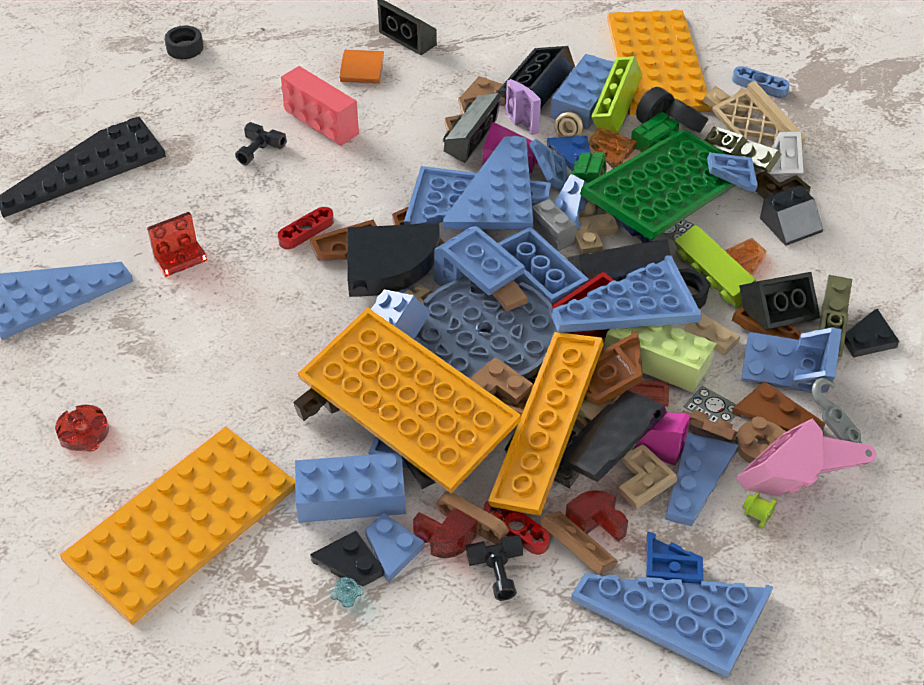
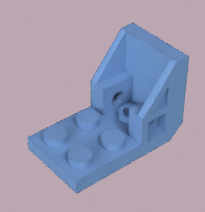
(478, 258)
(790, 361)

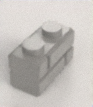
(554, 224)

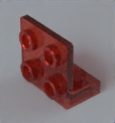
(175, 244)

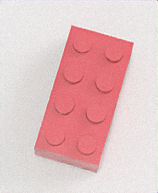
(320, 105)

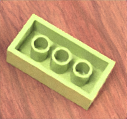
(670, 353)

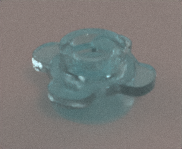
(343, 585)

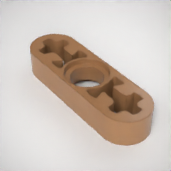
(487, 525)

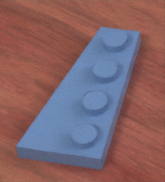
(697, 476)

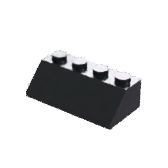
(543, 71)
(621, 260)

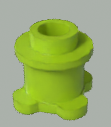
(759, 508)

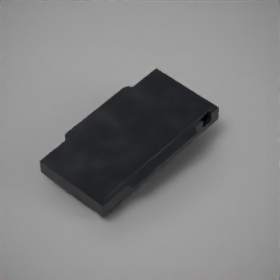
(612, 435)

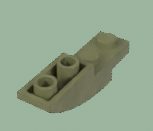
(737, 145)
(835, 306)

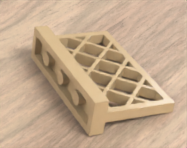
(763, 105)

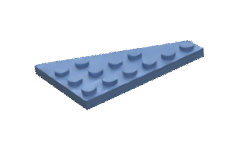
(441, 188)
(498, 193)
(45, 293)
(643, 298)
(693, 619)

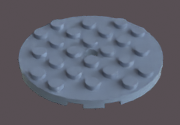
(463, 309)

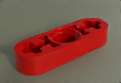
(293, 235)
(536, 530)

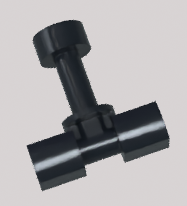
(260, 139)
(496, 557)

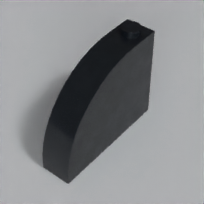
(389, 257)

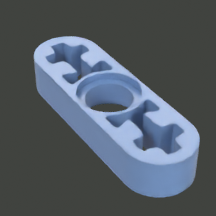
(773, 85)

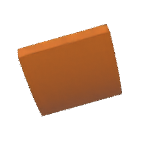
(361, 66)

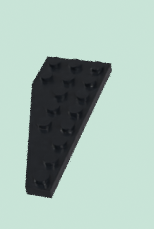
(93, 160)

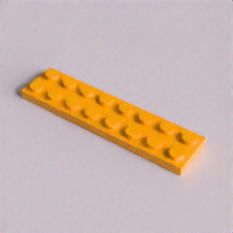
(546, 424)

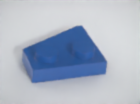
(570, 148)
(672, 561)

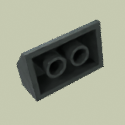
(405, 28)
(472, 126)
(781, 300)

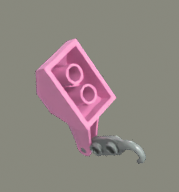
(804, 452)

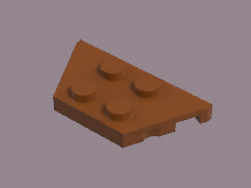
(616, 370)

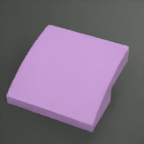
(523, 106)

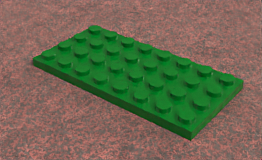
(659, 184)

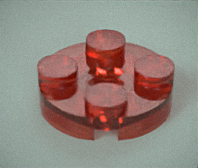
(85, 439)

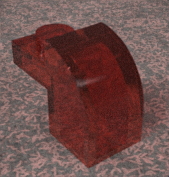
(597, 509)
(446, 538)

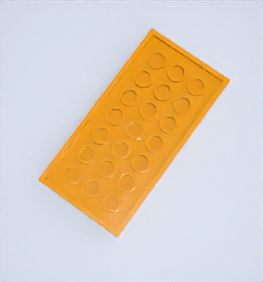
(663, 53)
(410, 399)
(178, 524)

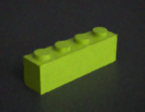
(617, 94)
(714, 263)

